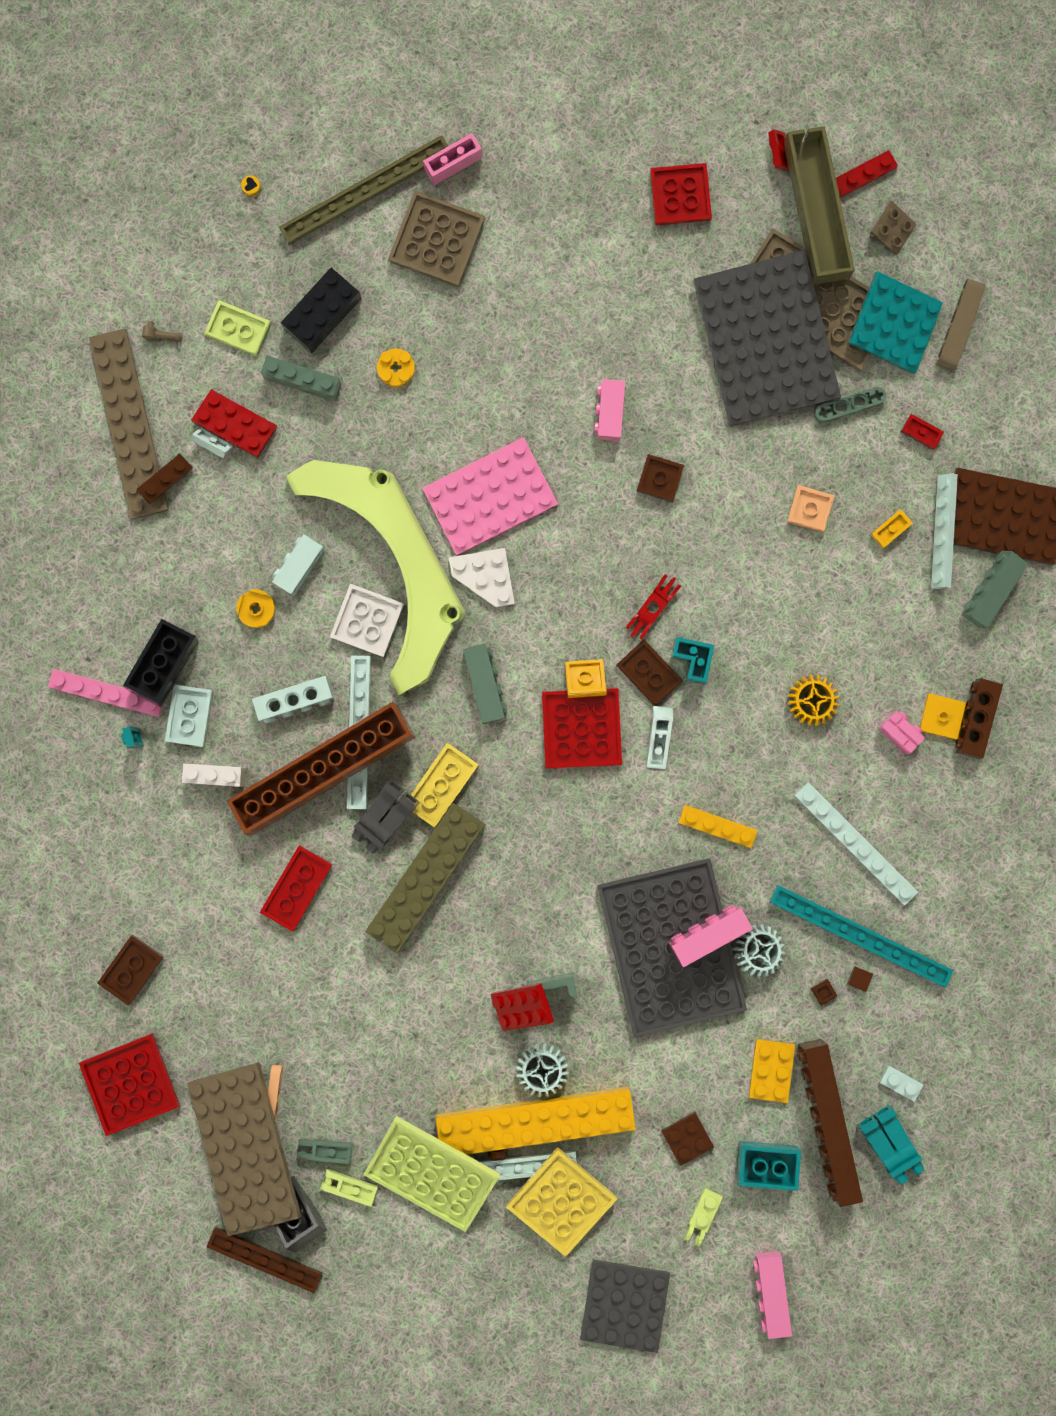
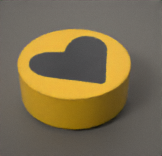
(251, 185)

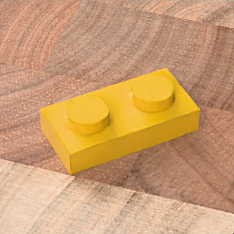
(891, 528)

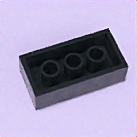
(321, 310)
(161, 663)

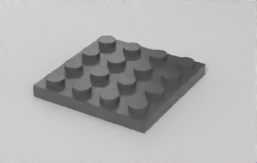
(625, 1306)

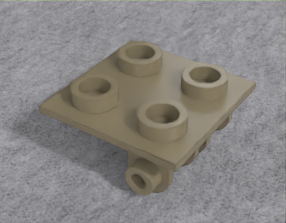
(893, 228)

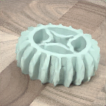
(769, 963)
(545, 1087)

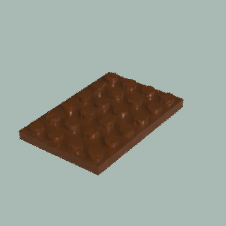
(1005, 516)

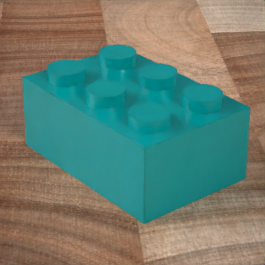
(768, 1165)

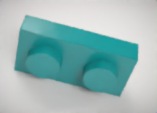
(131, 737)

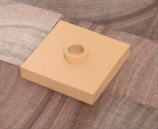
(810, 508)

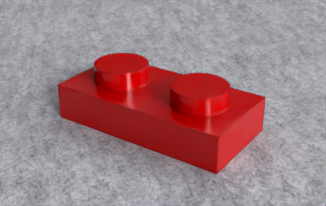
(776, 142)
(922, 431)

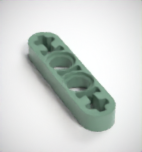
(851, 408)

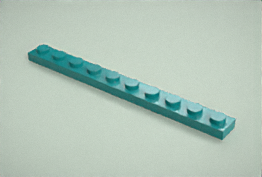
(861, 936)

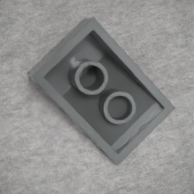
(303, 1230)

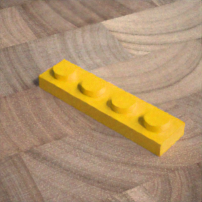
(717, 826)

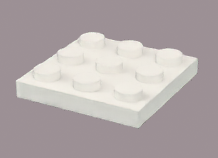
(367, 620)

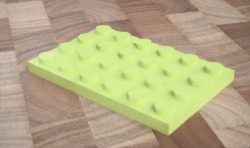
(431, 1174)

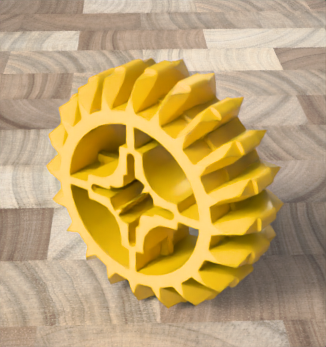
(813, 692)

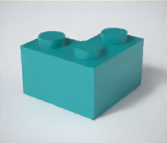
(697, 654)

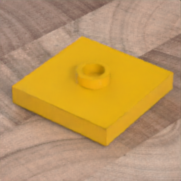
(585, 678)
(942, 716)

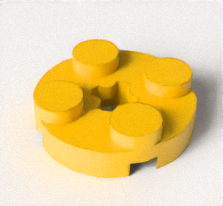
(403, 375)
(250, 599)

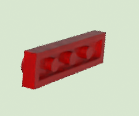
(865, 173)

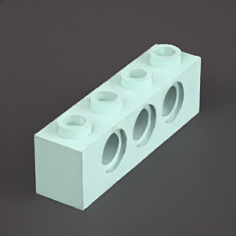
(263, 703)

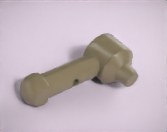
(150, 333)

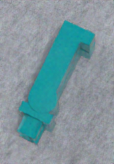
(897, 1159)

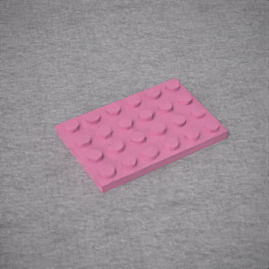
(490, 496)

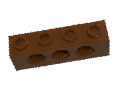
(992, 692)

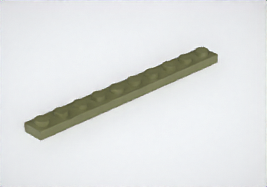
(360, 192)

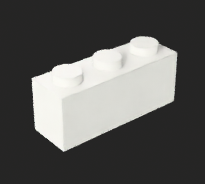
(213, 775)

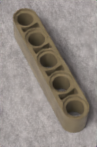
(961, 324)

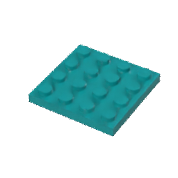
(895, 322)

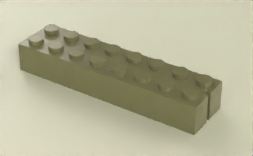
(818, 205)
(425, 878)

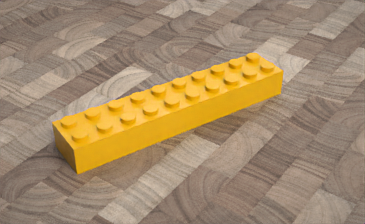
(537, 1121)

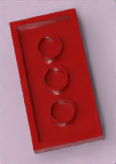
(234, 423)
(296, 888)
(522, 1007)

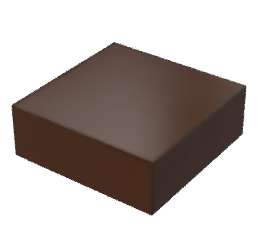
(860, 978)
(823, 992)

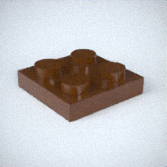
(660, 478)
(687, 1138)

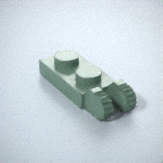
(326, 1151)

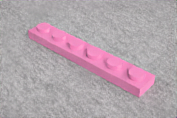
(101, 692)

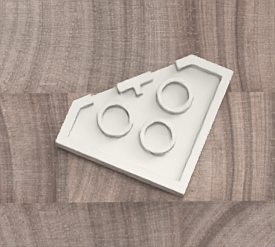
(485, 575)

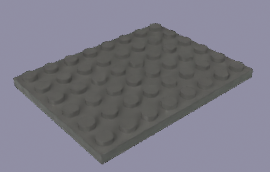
(767, 338)
(641, 920)

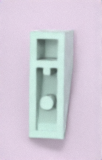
(659, 737)

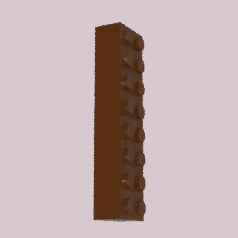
(830, 1123)

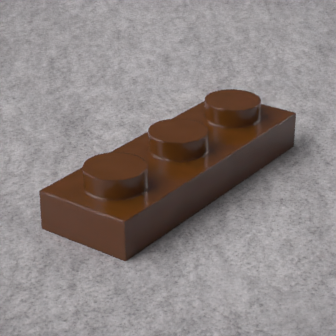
(164, 479)

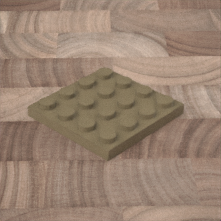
(436, 238)

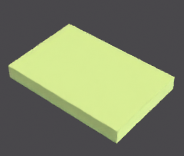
(237, 328)

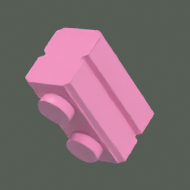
(901, 732)

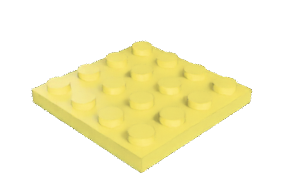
(561, 1201)

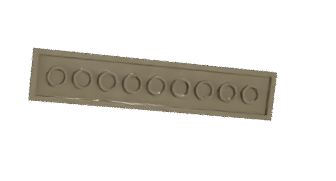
(127, 419)

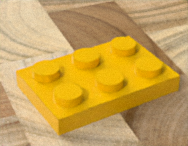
(771, 1070)

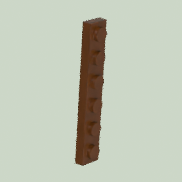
(264, 1260)

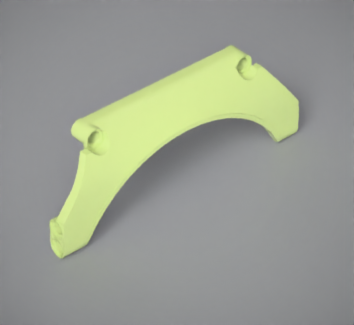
(426, 584)

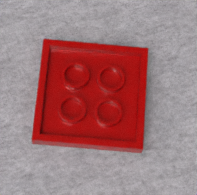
(680, 194)

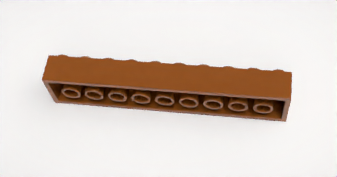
(321, 769)

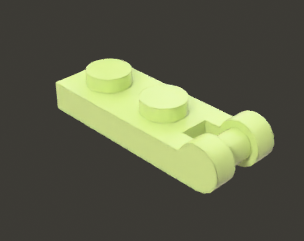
(349, 1187)

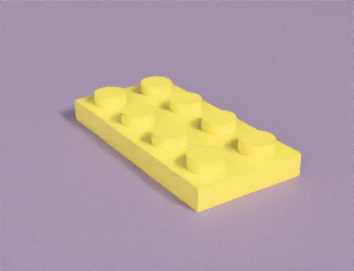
(442, 784)

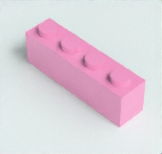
(773, 1295)

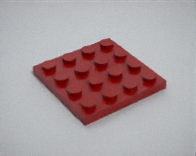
(581, 730)
(129, 1084)

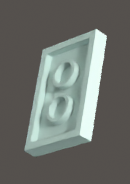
(189, 715)

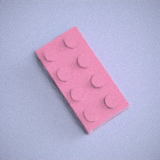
(710, 935)

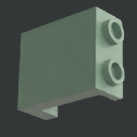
(557, 981)

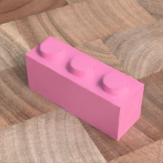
(452, 159)
(610, 410)

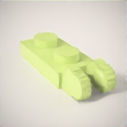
(703, 1214)

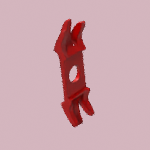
(658, 597)

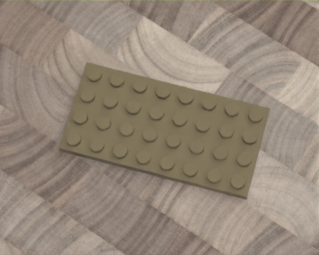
(837, 300)
(244, 1149)

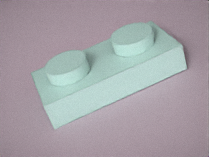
(212, 442)
(901, 1083)

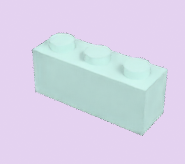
(298, 564)

